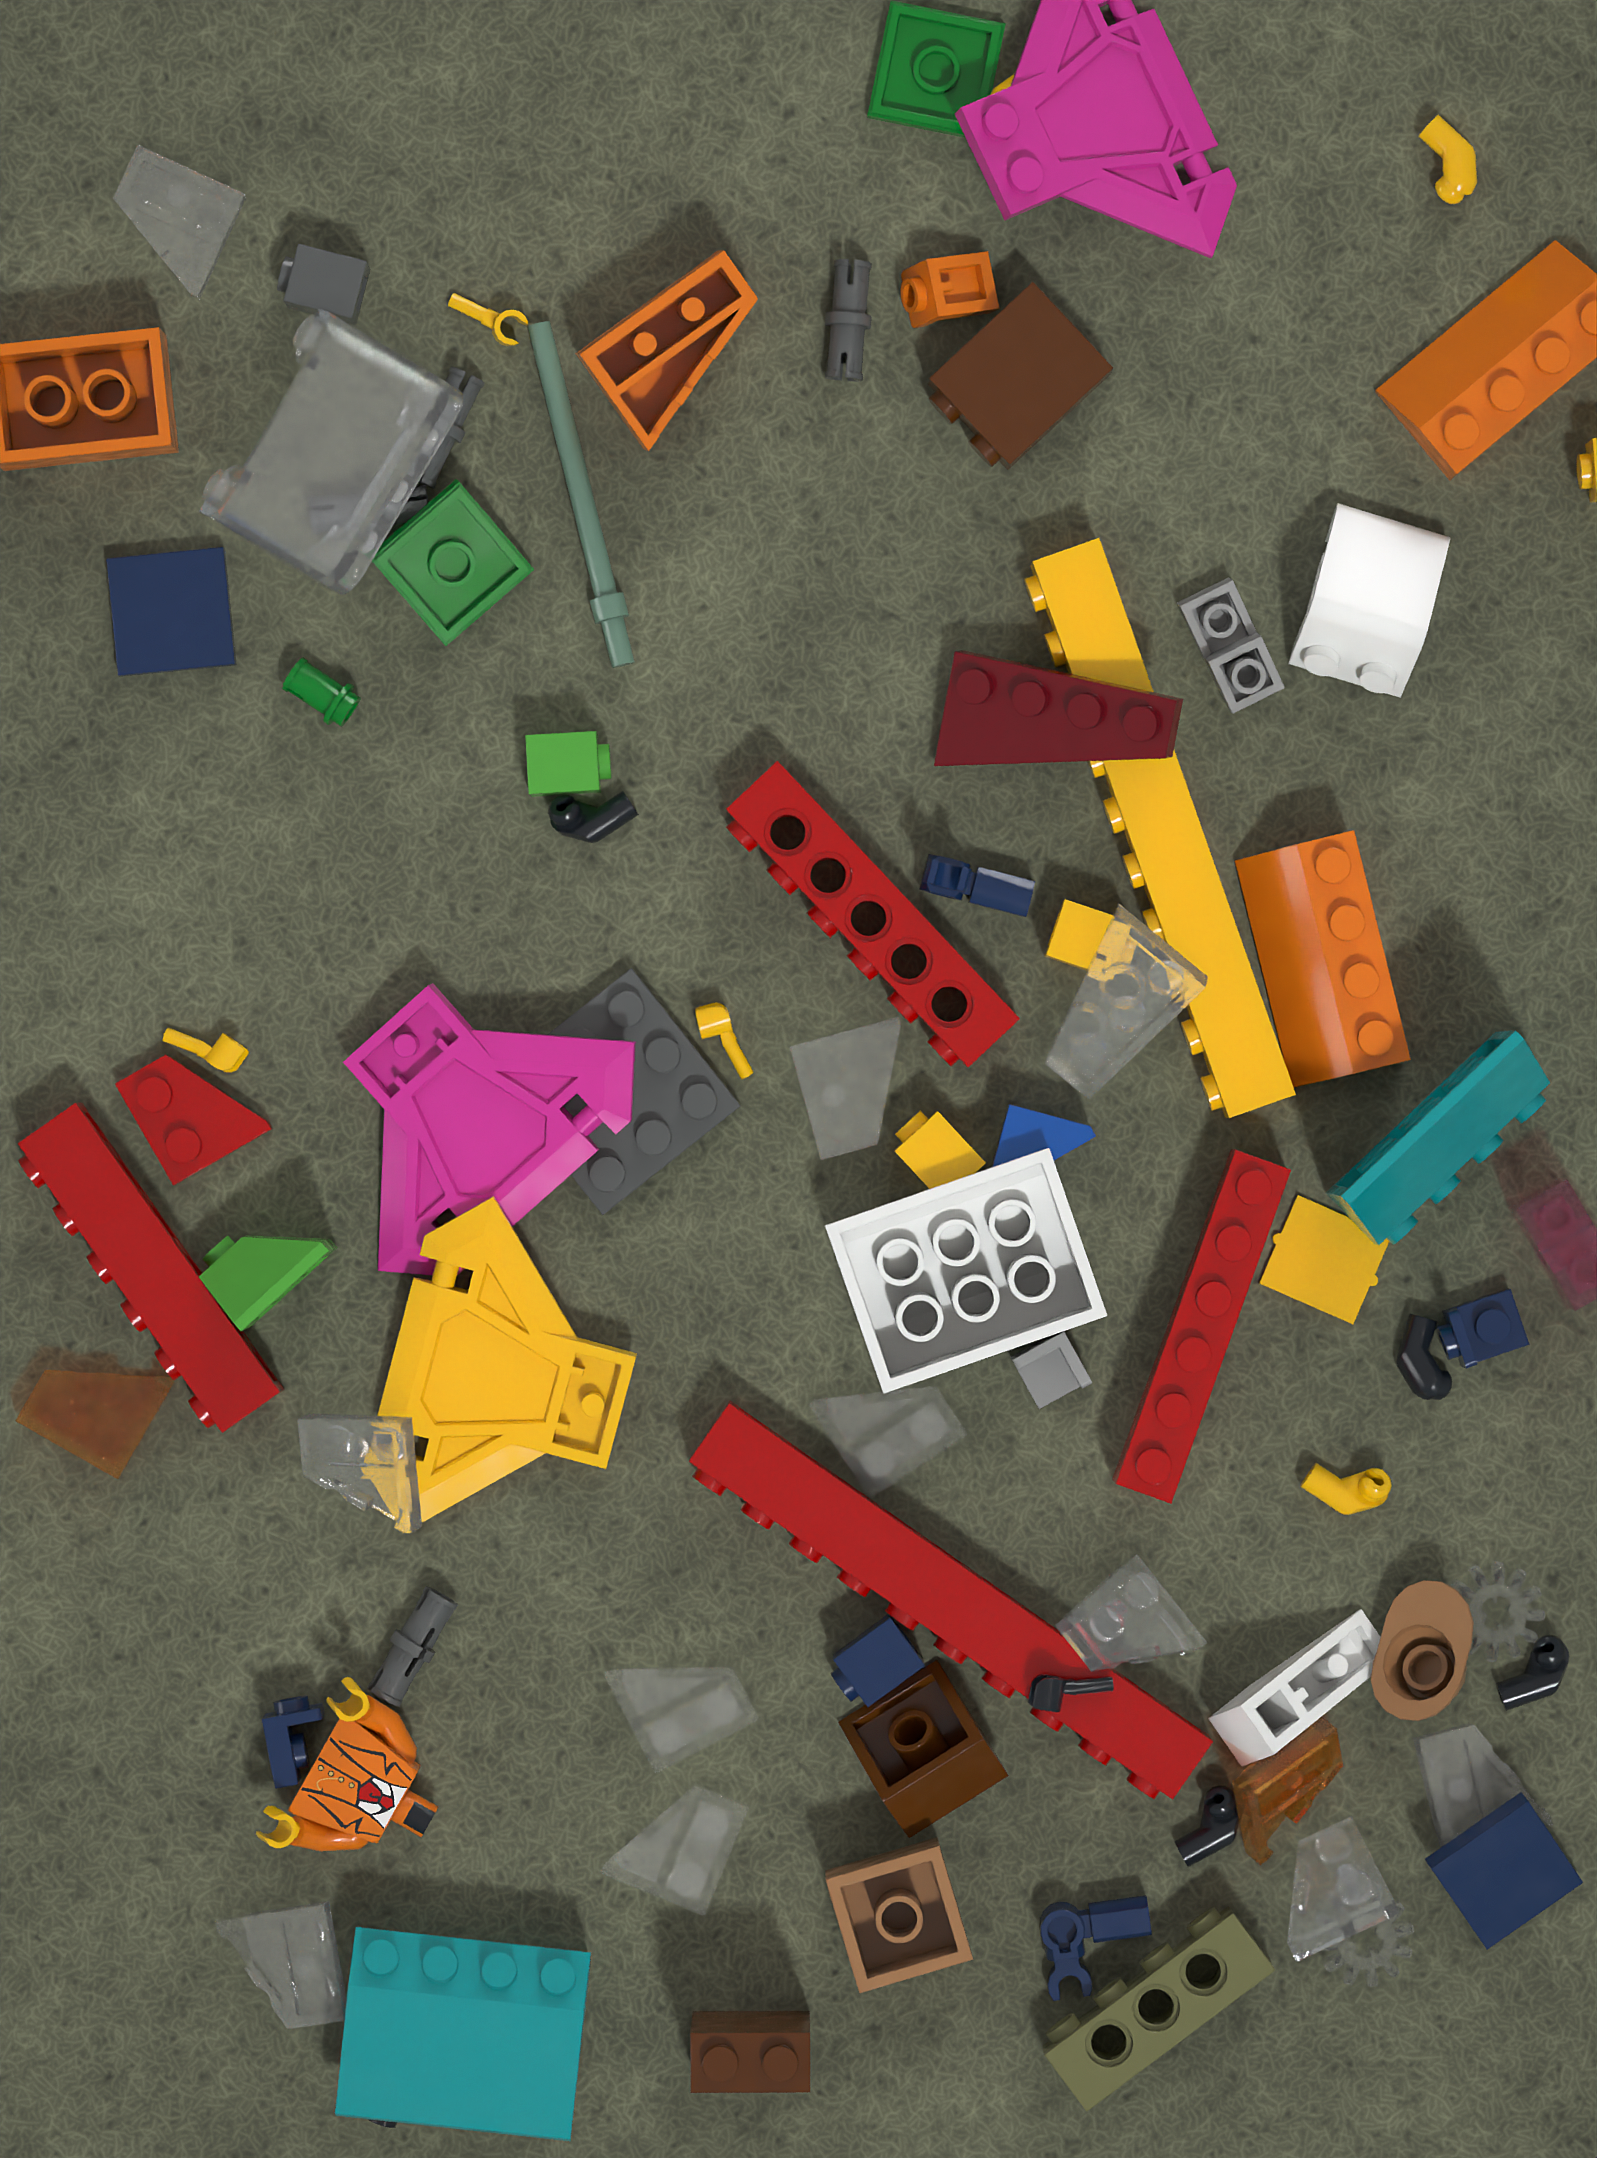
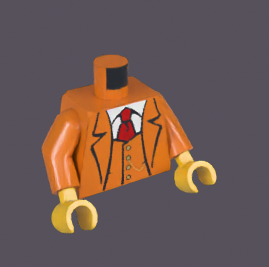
(355, 1782)

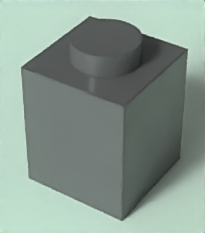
(324, 282)

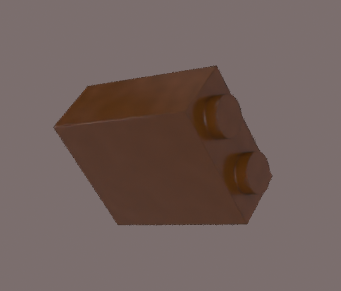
(1018, 378)
(750, 2051)

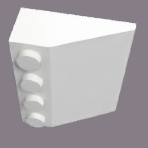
(966, 1270)

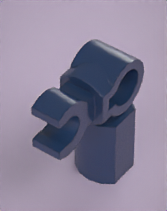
(985, 887)
(1065, 1928)

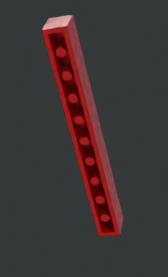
(944, 1596)

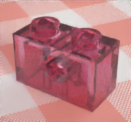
(1561, 1240)

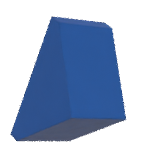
(1032, 1131)

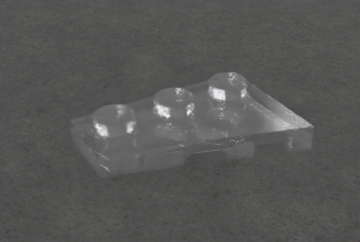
(1122, 1003)

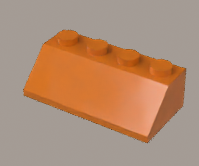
(1499, 360)
(1322, 959)

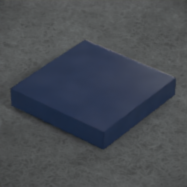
(171, 611)
(1504, 1870)

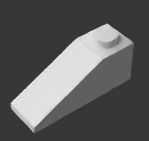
(1298, 1691)

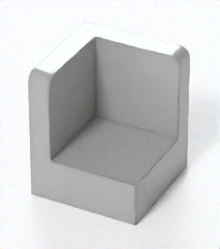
(1050, 1369)

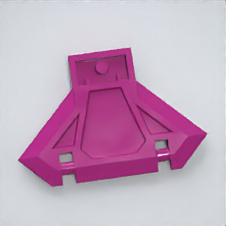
(1102, 124)
(480, 1117)

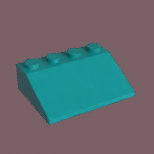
(1440, 1136)
(463, 2033)

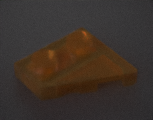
(95, 1414)
(1285, 1785)

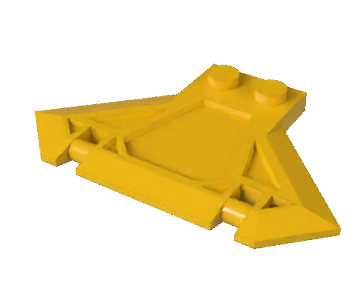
(496, 1366)

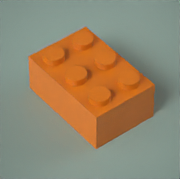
(86, 399)

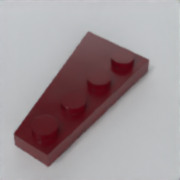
(1041, 715)

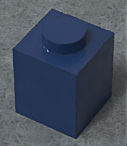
(876, 1662)

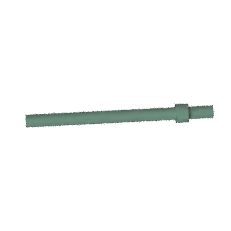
(608, 606)

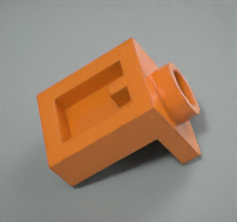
(948, 288)

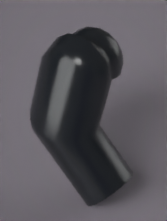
(1541, 1676)
(1217, 1826)

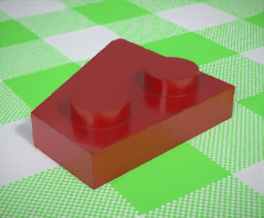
(187, 1117)

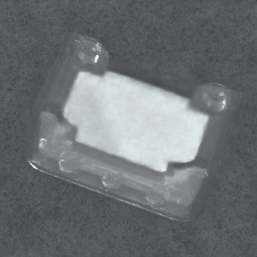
(336, 455)

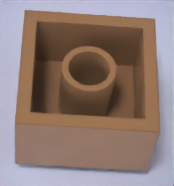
(898, 1915)

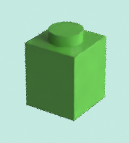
(566, 763)

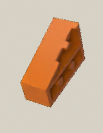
(667, 344)

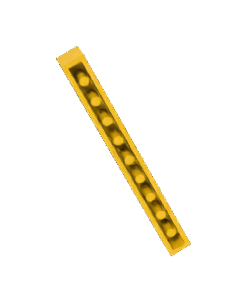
(1165, 841)

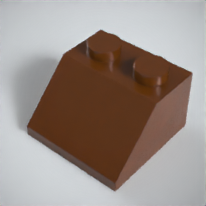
(923, 1749)

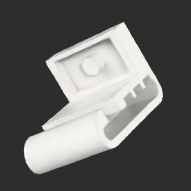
(1370, 601)

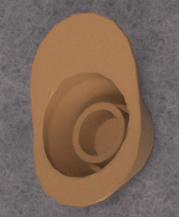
(1422, 1651)

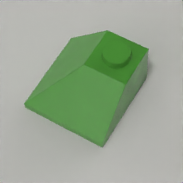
(259, 1272)

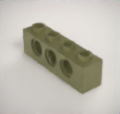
(1097, 2074)

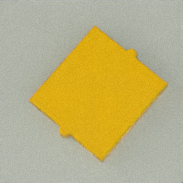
(1323, 1260)

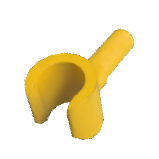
(487, 317)
(714, 1021)
(224, 1055)

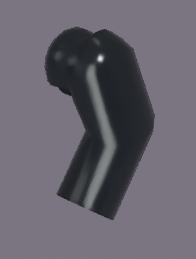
(589, 822)
(1417, 1363)

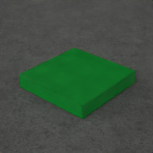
(933, 67)
(451, 562)

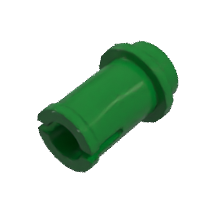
(322, 692)

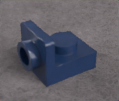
(1482, 1329)
(288, 1750)

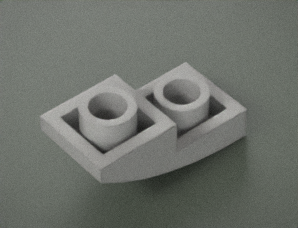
(1230, 645)

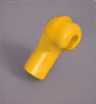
(1457, 160)
(1351, 1493)

